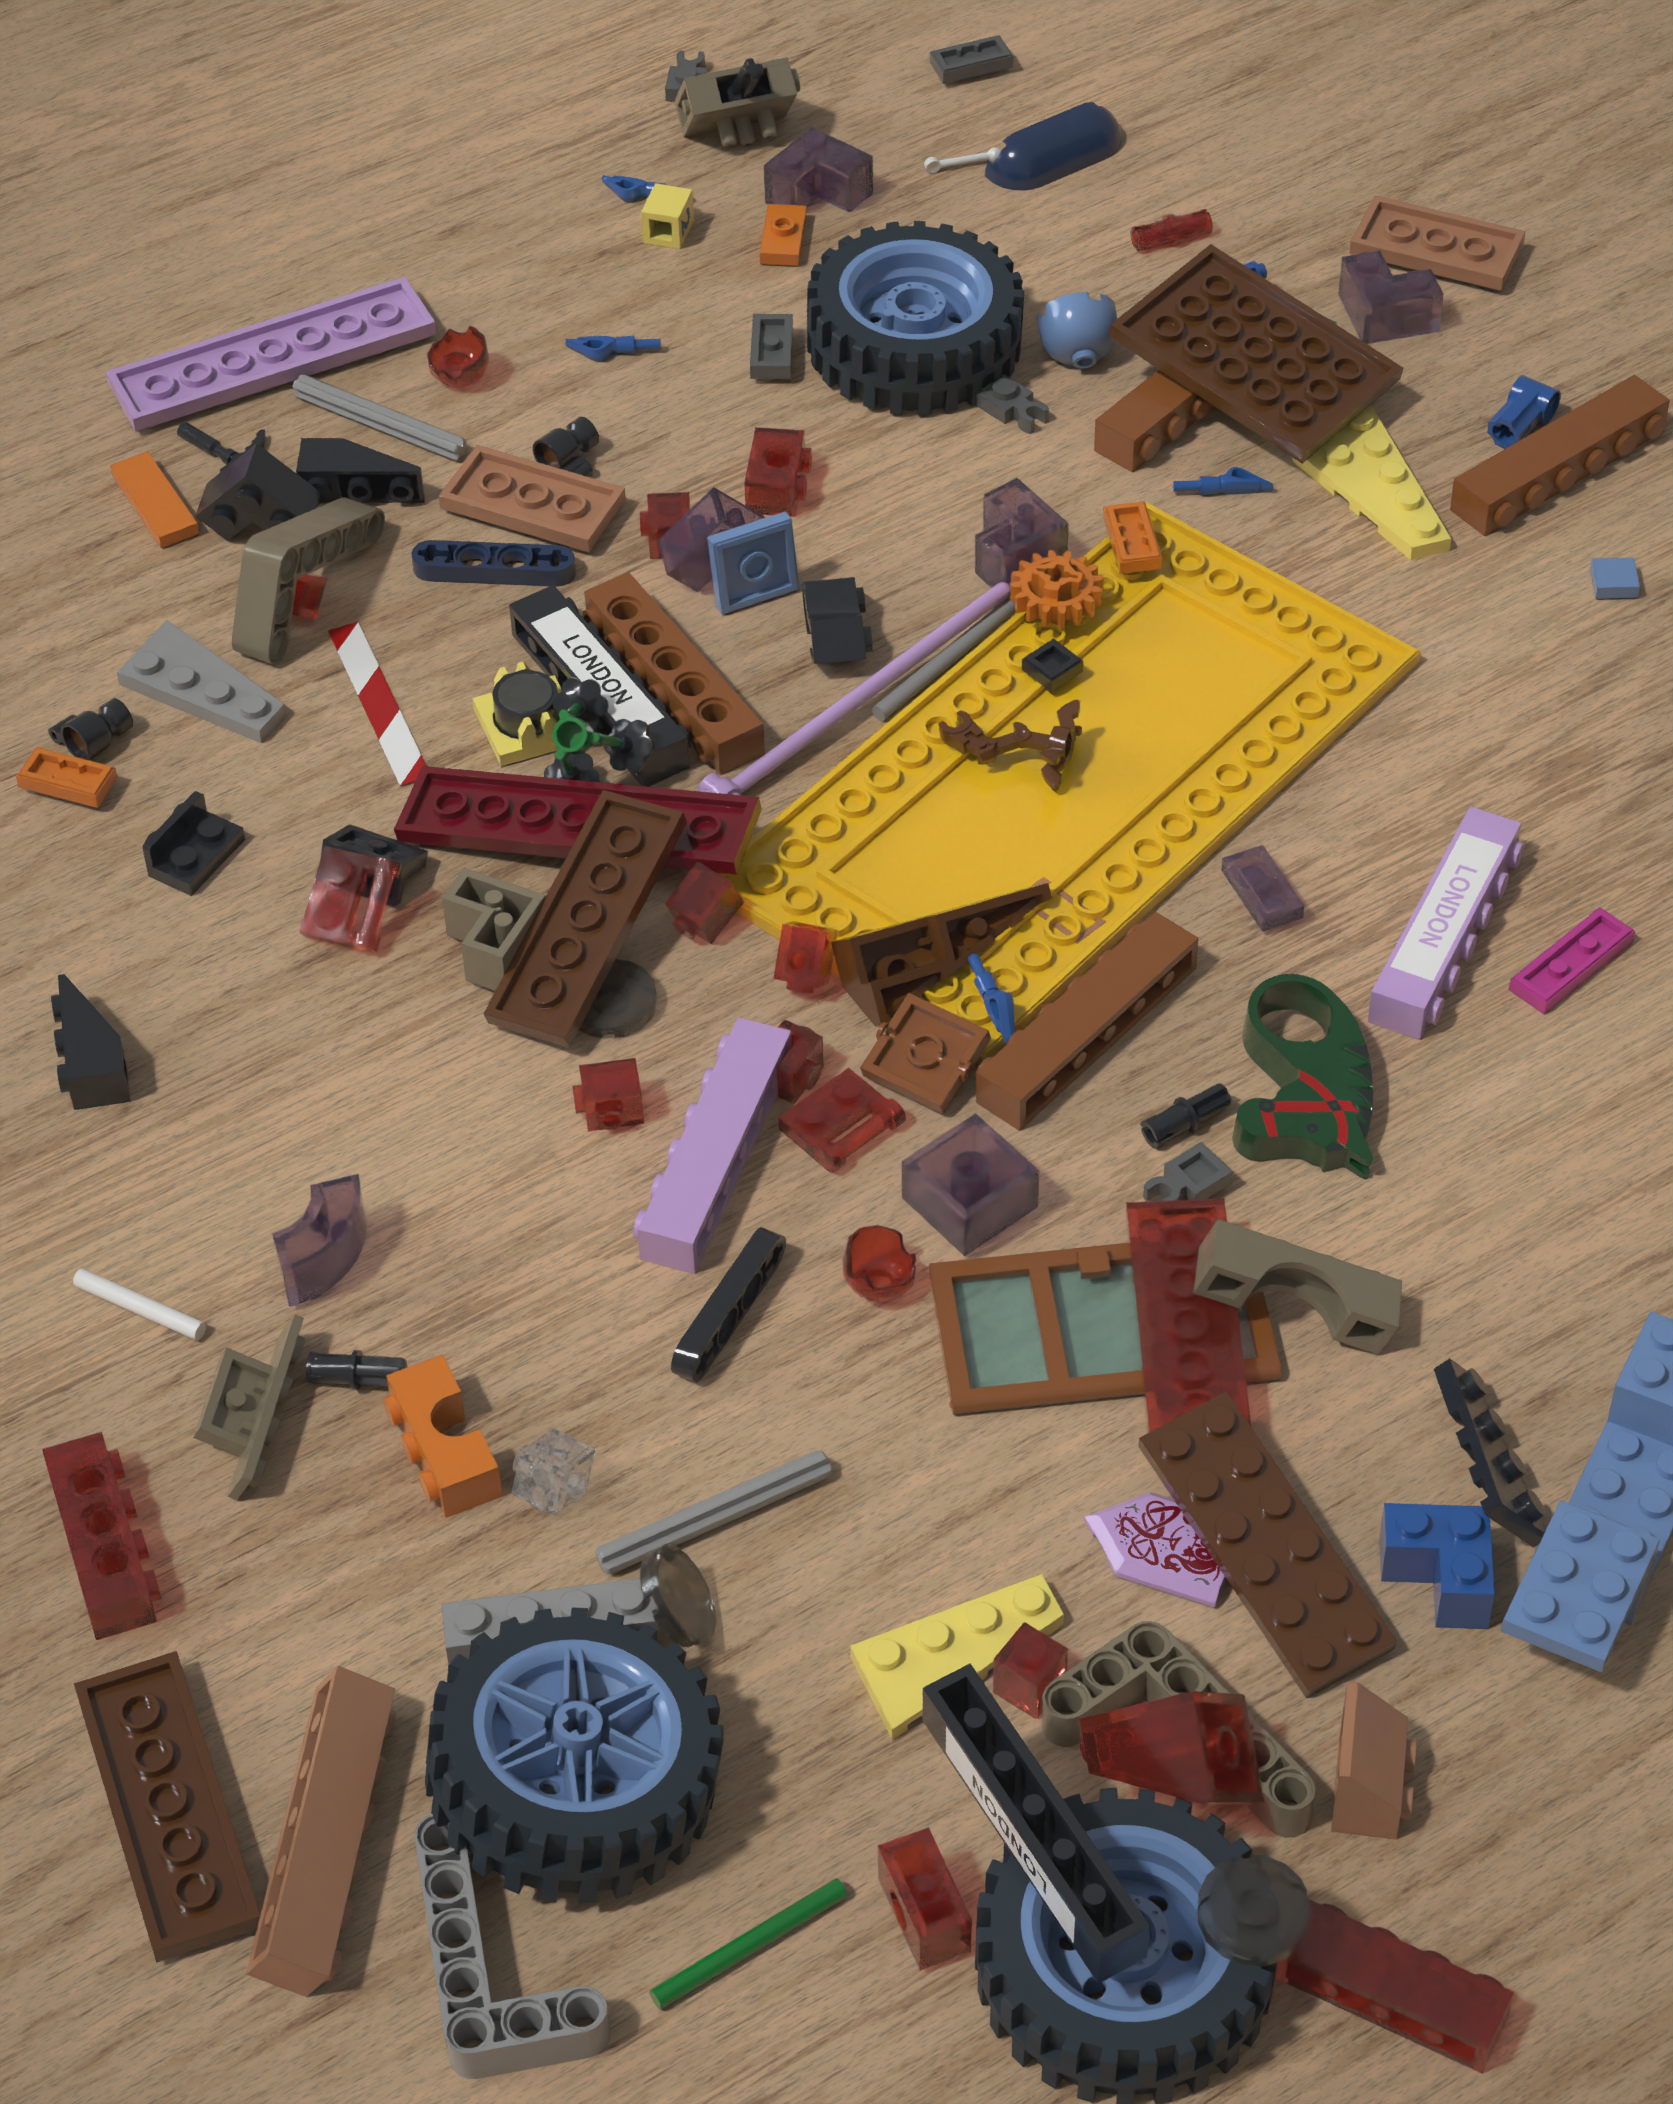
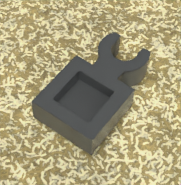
(684, 69)
(1010, 400)
(1191, 1176)

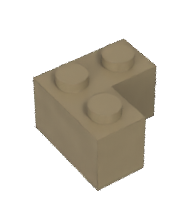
(490, 921)

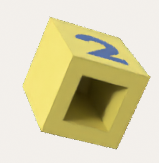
(667, 216)

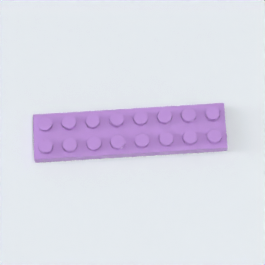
(270, 353)

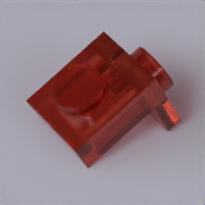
(802, 1064)

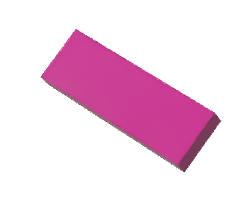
(1571, 960)

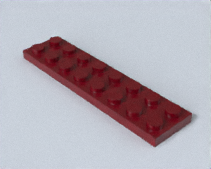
(548, 814)

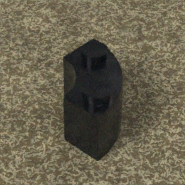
(835, 620)

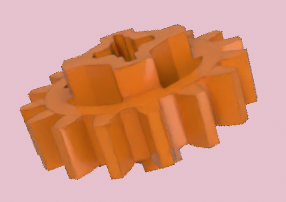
(1056, 588)

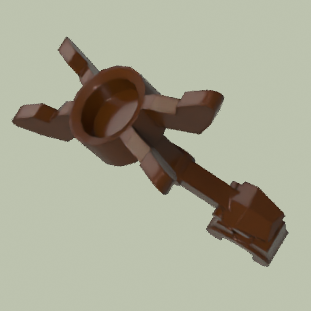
(1055, 748)

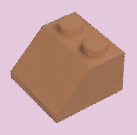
(1372, 1766)

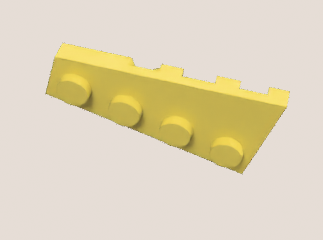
(919, 1653)

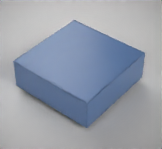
(1614, 578)

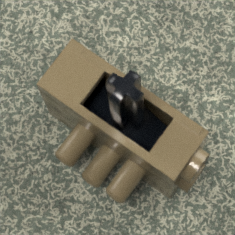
(737, 100)

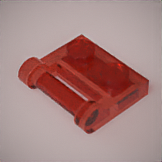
(338, 894)
(832, 1112)

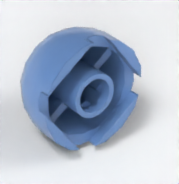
(1077, 329)

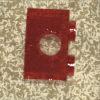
(776, 471)
(924, 1898)

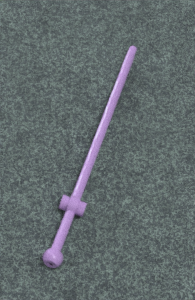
(858, 696)

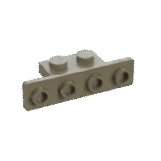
(243, 1404)

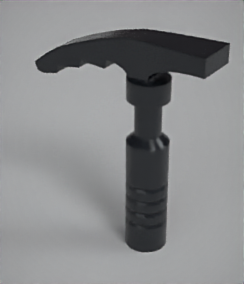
(213, 446)

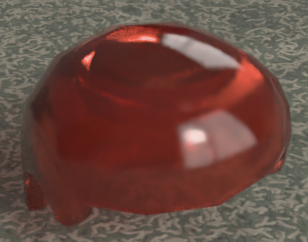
(459, 357)
(878, 1264)

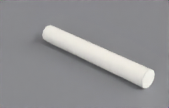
(139, 1304)

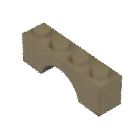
(1353, 1301)

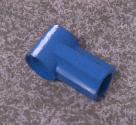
(1526, 406)

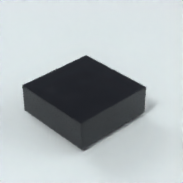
(1052, 665)

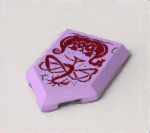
(1157, 1547)

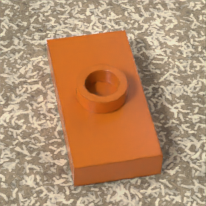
(783, 235)
(1132, 537)
(66, 777)

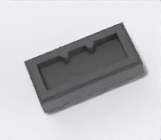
(971, 59)

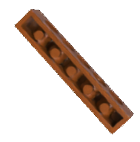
(676, 673)

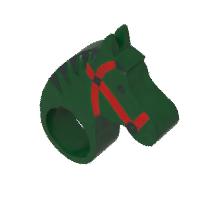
(1324, 1084)

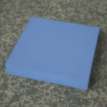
(753, 562)

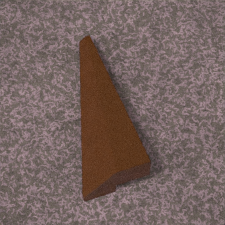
(916, 954)

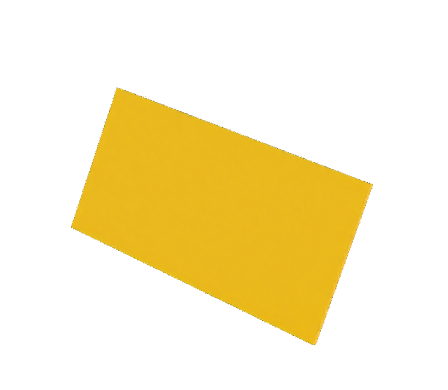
(1193, 716)

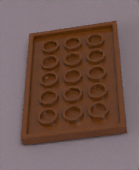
(1256, 353)

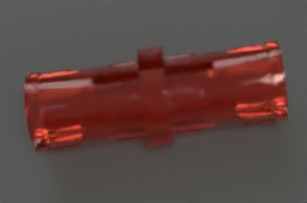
(1171, 230)

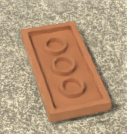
(1438, 241)
(532, 498)

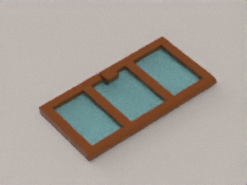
(1056, 1329)

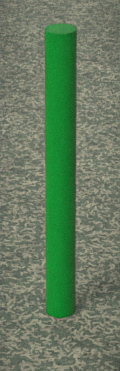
(748, 1943)

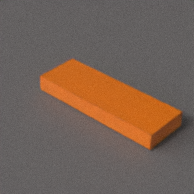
(154, 499)

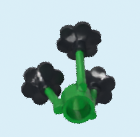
(579, 713)

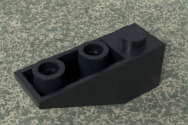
(357, 473)
(92, 1050)

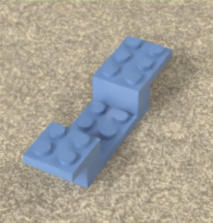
(1616, 1524)

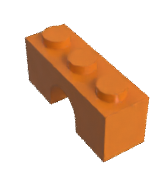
(455, 1468)

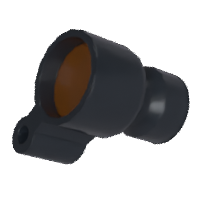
(564, 447)
(92, 731)

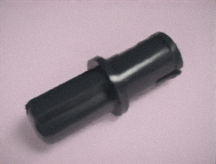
(1185, 1115)
(352, 1369)

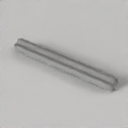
(380, 417)
(714, 1511)

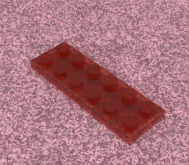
(1185, 1340)

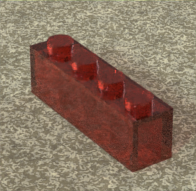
(1399, 1987)

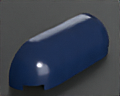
(1056, 148)

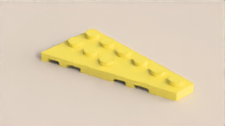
(1377, 482)

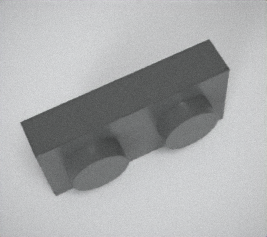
(771, 346)

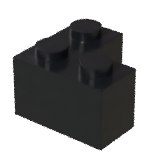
(256, 491)

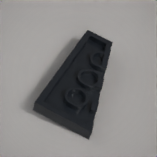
(1497, 1466)

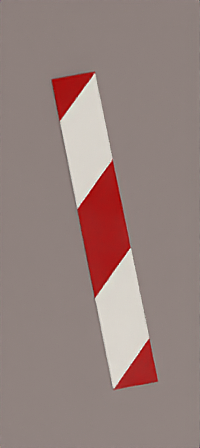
(378, 702)

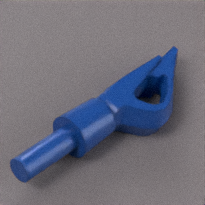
(629, 188)
(602, 347)
(1233, 482)
(997, 1002)

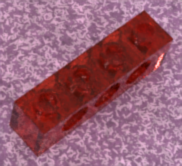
(114, 1601)

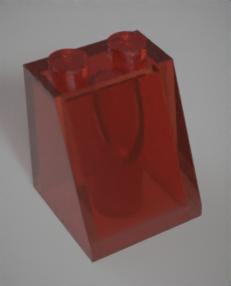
(1178, 1746)

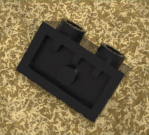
(190, 845)
(375, 845)

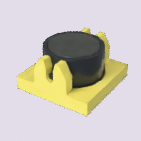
(522, 714)

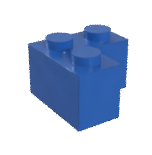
(1442, 1548)

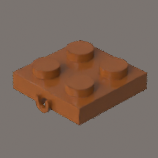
(925, 1053)

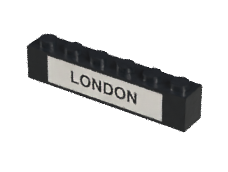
(571, 648)
(1035, 1824)

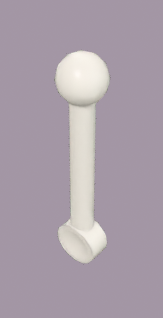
(933, 165)

